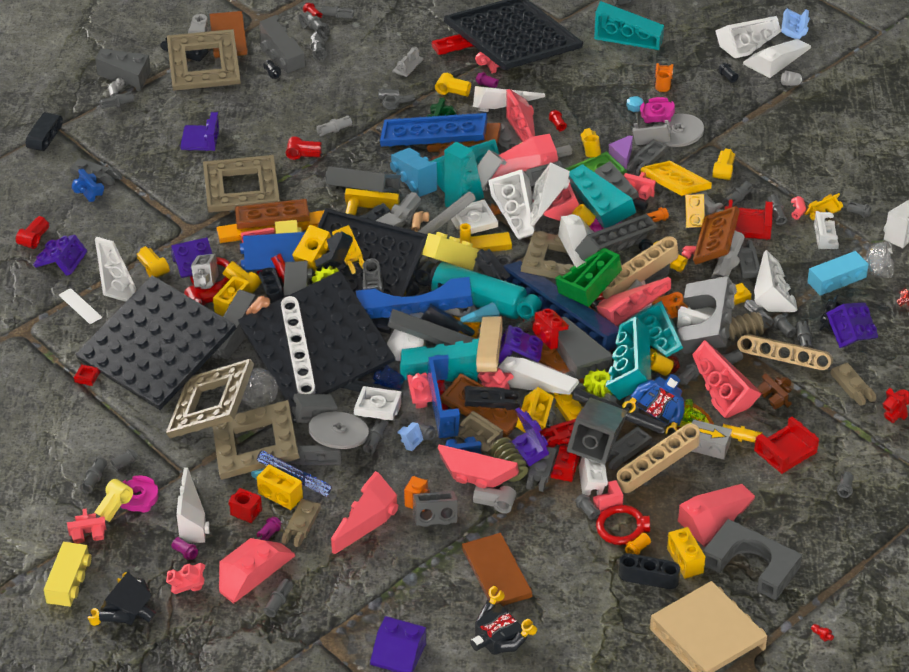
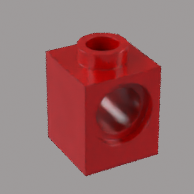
(245, 505)

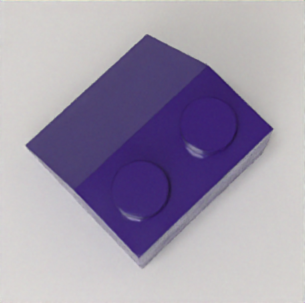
(398, 645)

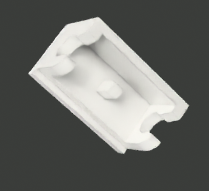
(825, 231)
(592, 476)

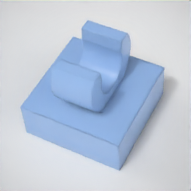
(411, 436)

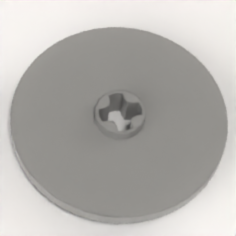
(684, 130)
(338, 430)

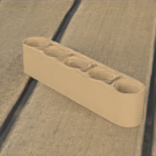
(644, 265)
(489, 344)
(776, 355)
(654, 466)

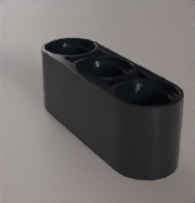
(44, 131)
(271, 284)
(649, 571)

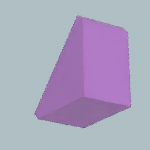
(621, 150)

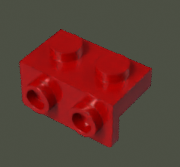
(547, 327)

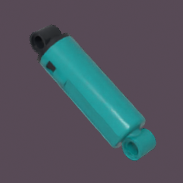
(509, 298)

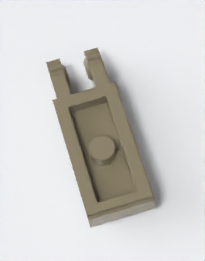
(853, 384)
(301, 522)

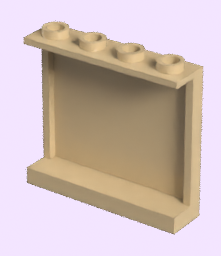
(707, 629)

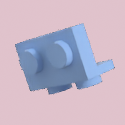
(794, 24)

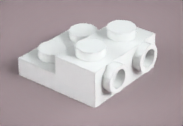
(477, 215)
(378, 403)

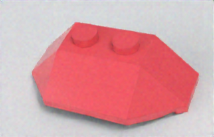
(477, 468)
(250, 566)

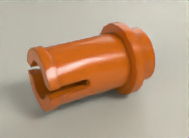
(660, 214)

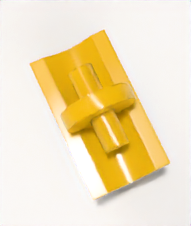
(694, 210)

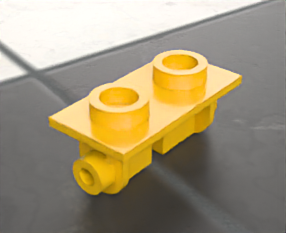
(828, 203)

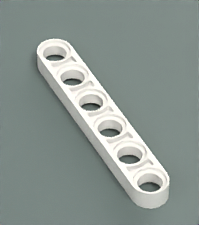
(300, 346)

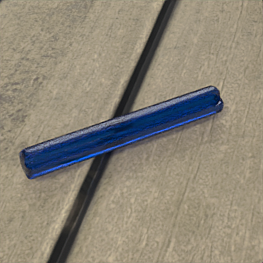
(307, 480)

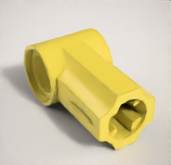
(116, 495)

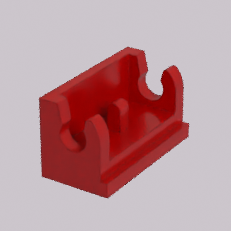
(565, 463)

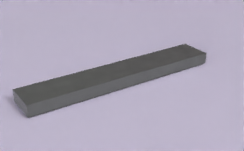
(425, 329)

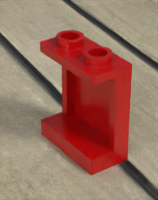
(754, 222)
(787, 446)

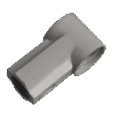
(500, 498)

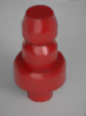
(824, 633)

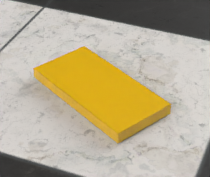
(676, 178)

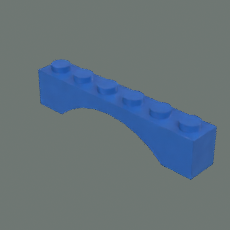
(451, 295)

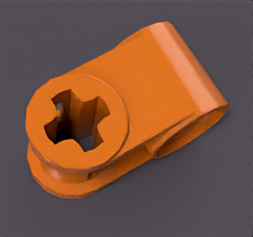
(663, 77)
(671, 304)

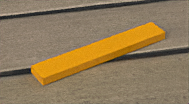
(230, 232)

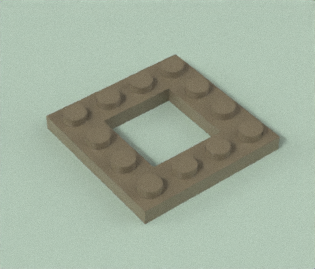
(205, 78)
(216, 169)
(536, 253)
(187, 420)
(286, 448)

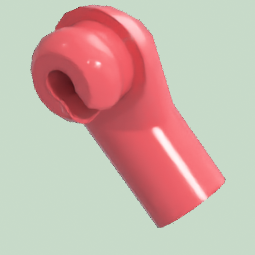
(800, 207)
(687, 251)

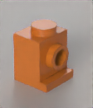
(415, 486)

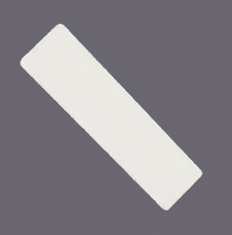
(80, 306)

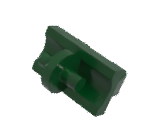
(441, 109)

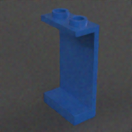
(261, 248)
(446, 420)

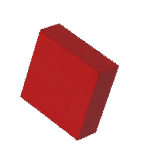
(86, 375)

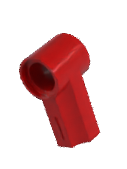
(297, 147)
(31, 235)
(202, 295)

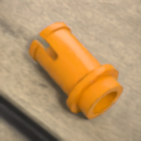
(638, 544)

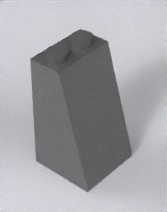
(596, 430)

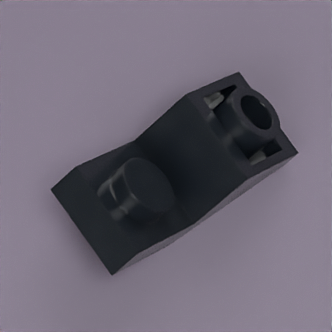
(338, 247)

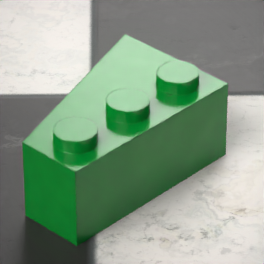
(590, 278)

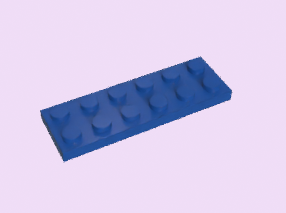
(433, 129)

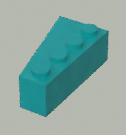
(626, 28)
(460, 174)
(601, 197)
(630, 358)
(461, 359)

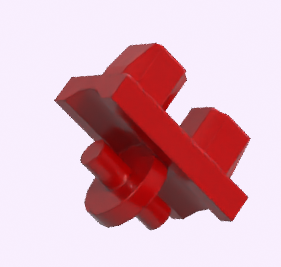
(896, 405)

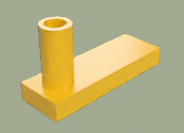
(362, 198)
(494, 242)

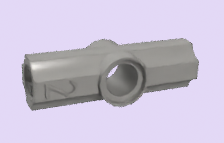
(406, 208)
(731, 260)

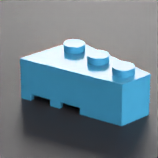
(415, 171)

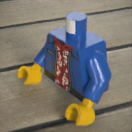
(660, 399)

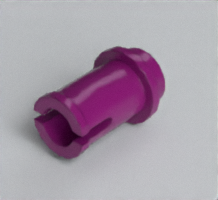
(483, 79)
(273, 524)
(188, 550)

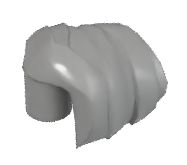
(791, 78)

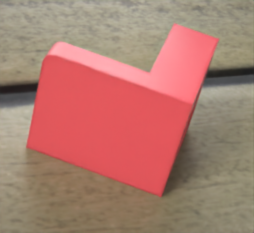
(612, 498)

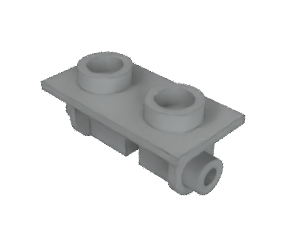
(408, 63)

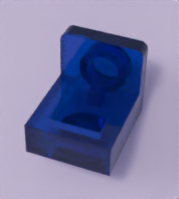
(388, 377)

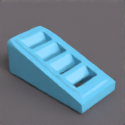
(486, 311)

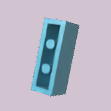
(837, 273)

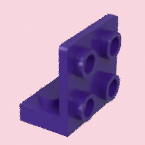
(201, 137)
(65, 252)
(186, 252)
(852, 323)
(516, 340)
(531, 443)

